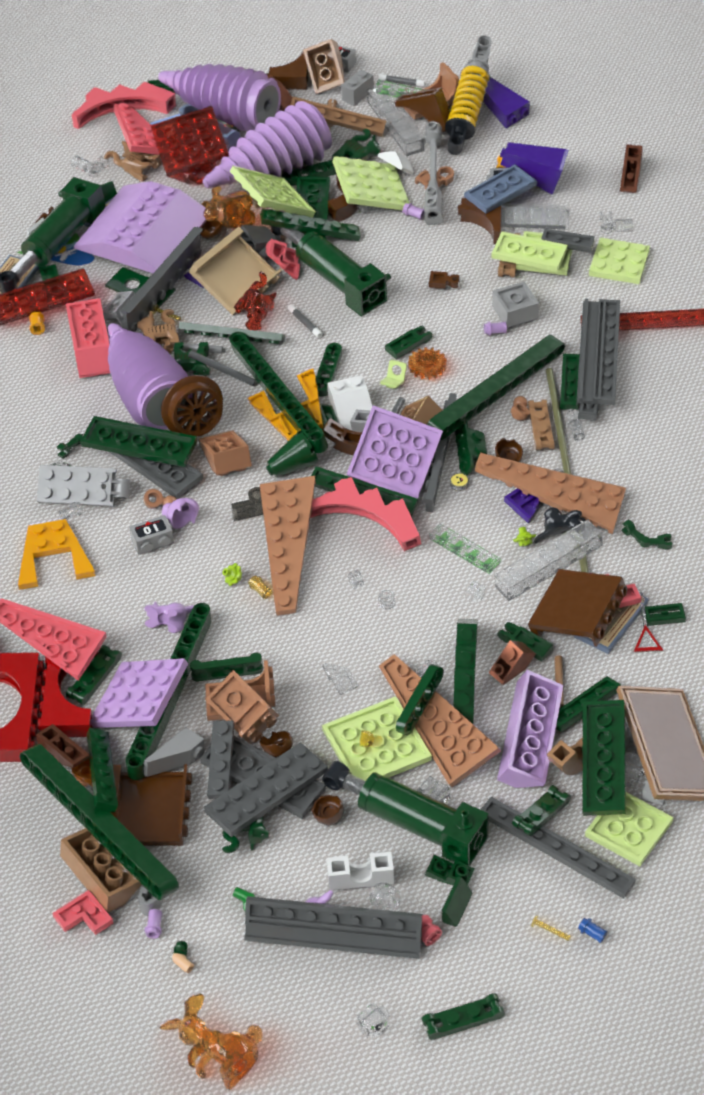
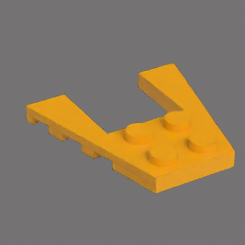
(279, 421)
(47, 540)

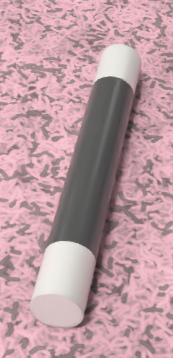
(402, 80)
(305, 321)

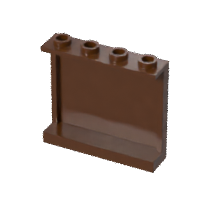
(579, 604)
(154, 806)

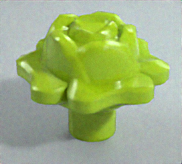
(524, 538)
(232, 574)

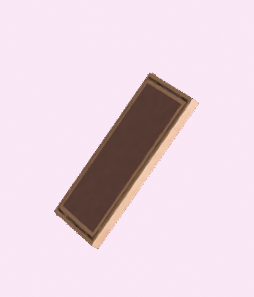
(666, 741)

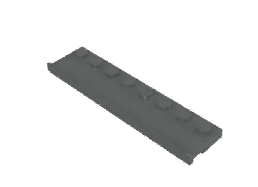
(162, 280)
(598, 352)
(333, 927)

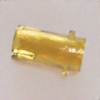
(259, 586)

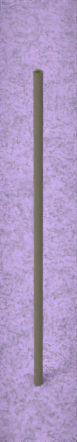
(561, 438)

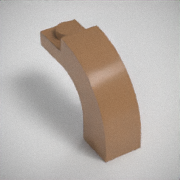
(567, 758)

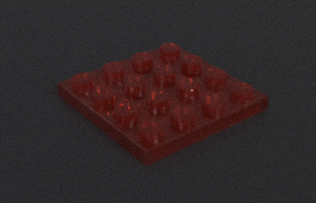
(189, 141)

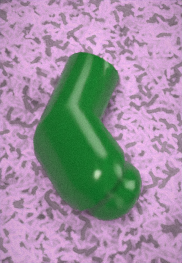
(242, 895)

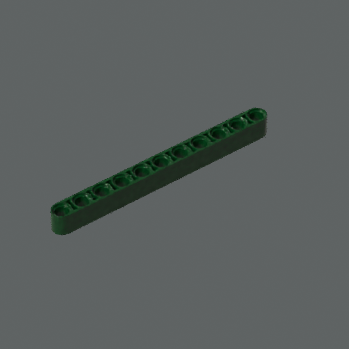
(497, 385)
(278, 391)
(187, 648)
(99, 822)

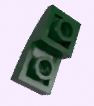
(447, 871)

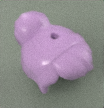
(181, 512)

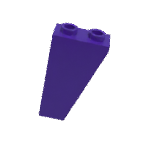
(505, 103)

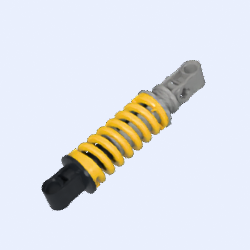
(469, 97)

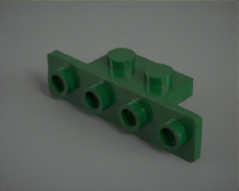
(469, 446)

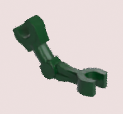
(65, 448)
(645, 541)

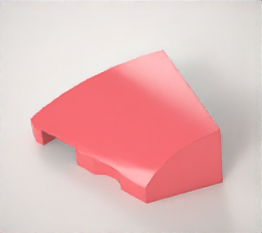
(284, 257)

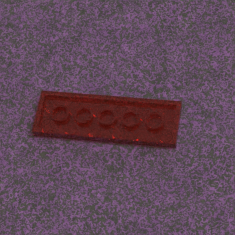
(45, 295)

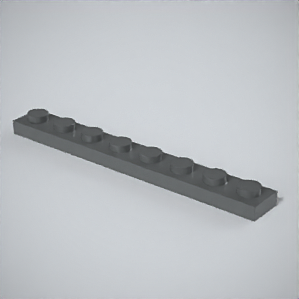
(436, 470)
(562, 850)

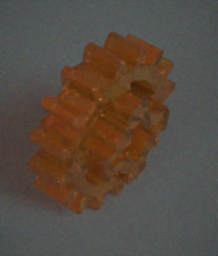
(427, 363)

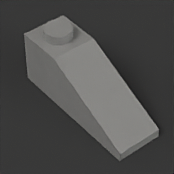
(179, 750)

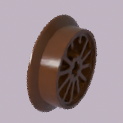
(180, 391)

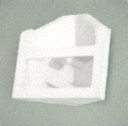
(397, 160)

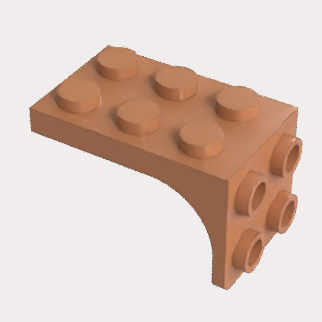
(448, 81)
(262, 685)
(241, 704)

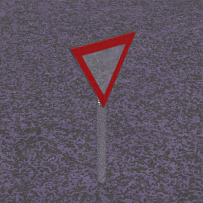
(647, 641)

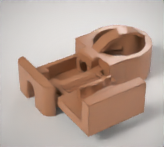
(424, 177)

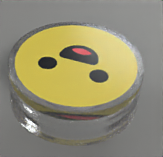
(459, 482)

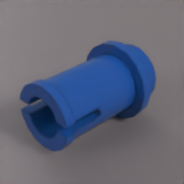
(592, 930)

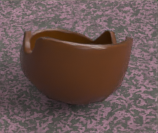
(211, 229)
(509, 450)
(277, 743)
(328, 810)

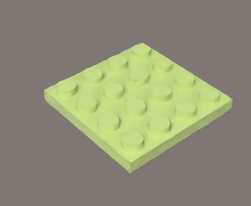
(370, 183)
(272, 191)
(391, 750)

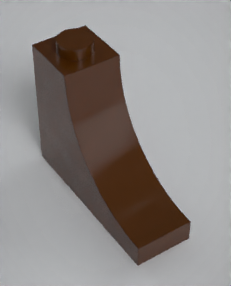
(292, 75)
(428, 103)
(489, 221)

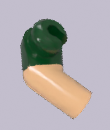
(180, 956)

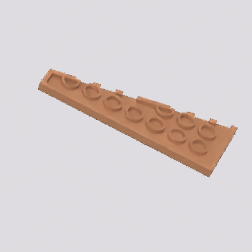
(595, 499)
(286, 522)
(448, 735)

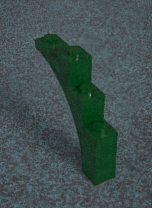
(465, 667)

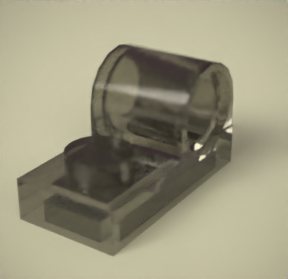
(248, 508)

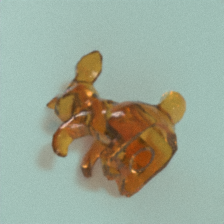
(229, 210)
(232, 1050)

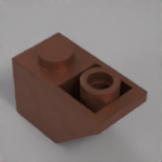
(511, 661)

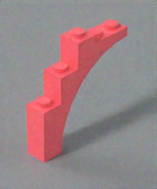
(143, 97)
(393, 516)

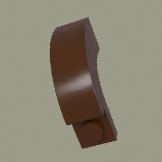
(339, 208)
(344, 439)

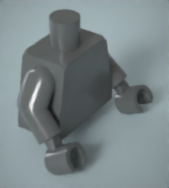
(258, 237)

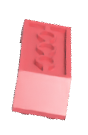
(89, 337)

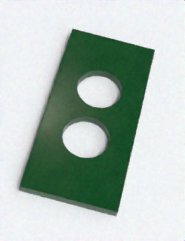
(124, 275)

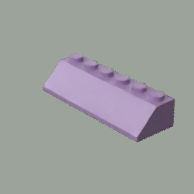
(530, 731)

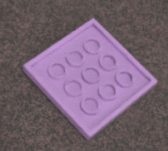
(394, 452)
(138, 693)

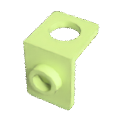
(393, 380)

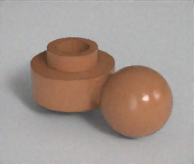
(519, 409)
(160, 500)

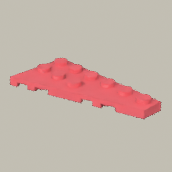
(135, 130)
(59, 639)

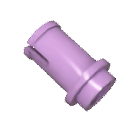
(414, 211)
(490, 328)
(153, 927)

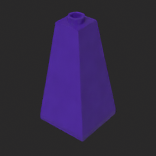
(539, 162)

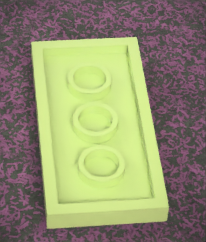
(529, 251)

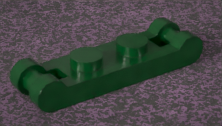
(222, 668)
(94, 675)
(541, 811)
(463, 1017)

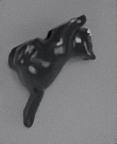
(557, 522)

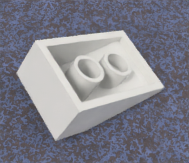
(348, 396)

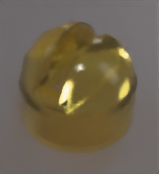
(366, 739)

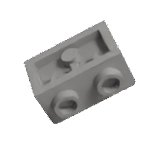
(114, 308)

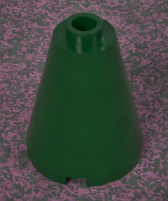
(292, 456)

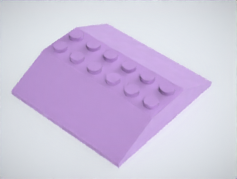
(142, 225)

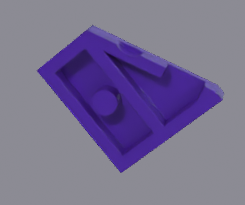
(522, 504)

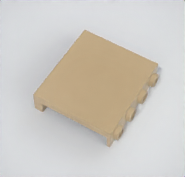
(231, 270)

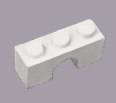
(347, 875)

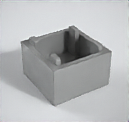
(515, 304)

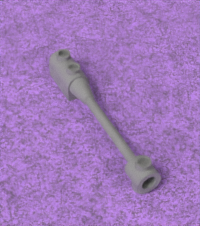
(433, 194)

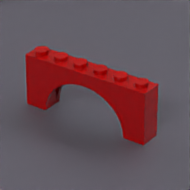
(23, 674)
(56, 709)

